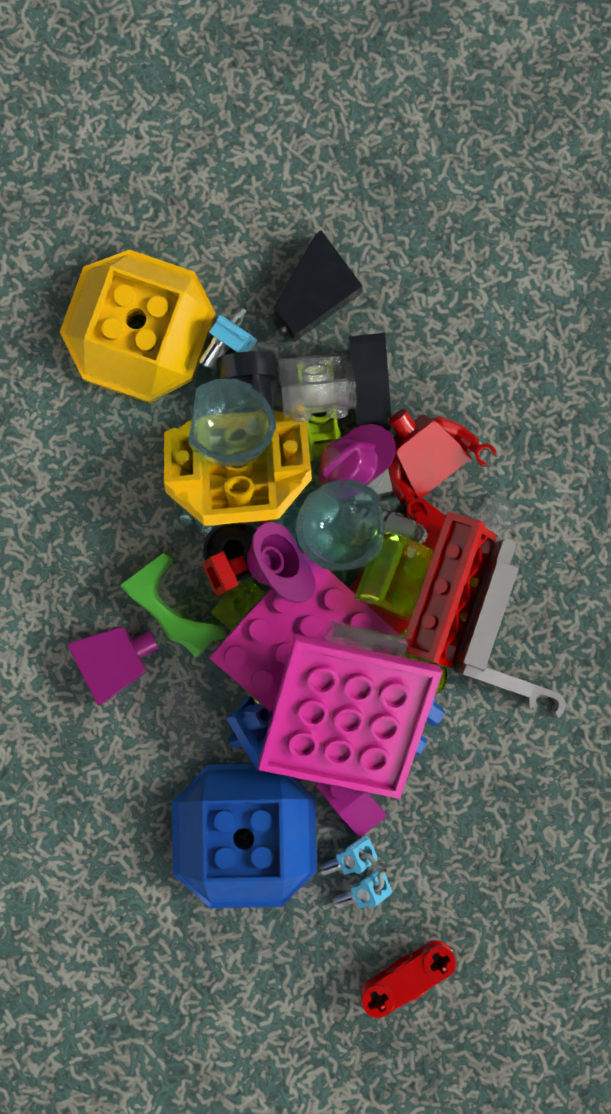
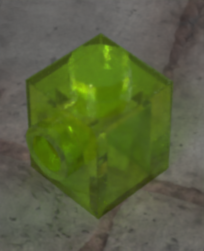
(237, 603)

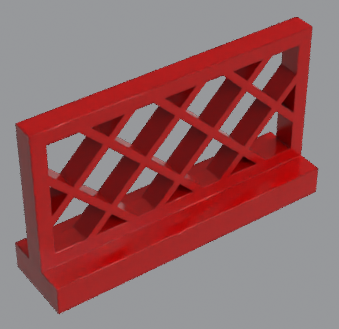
(450, 589)

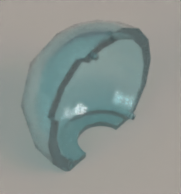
(230, 423)
(341, 526)

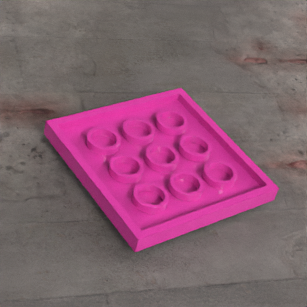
(261, 642)
(348, 716)

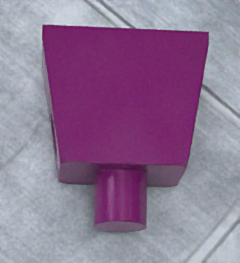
(112, 660)

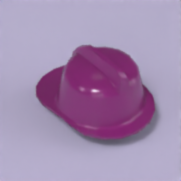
(358, 455)
(278, 562)

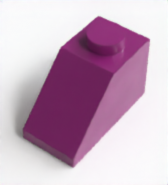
(354, 807)

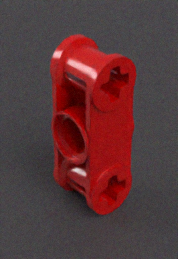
(407, 979)

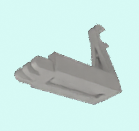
(484, 626)

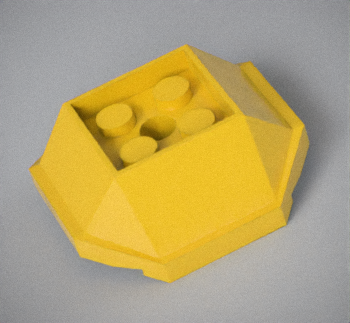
(142, 360)
(244, 492)

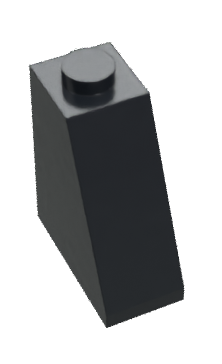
(315, 290)
(370, 371)

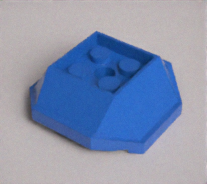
(238, 797)

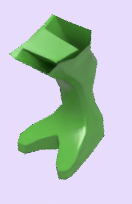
(144, 589)

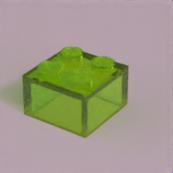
(395, 576)

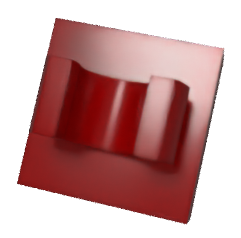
(223, 573)

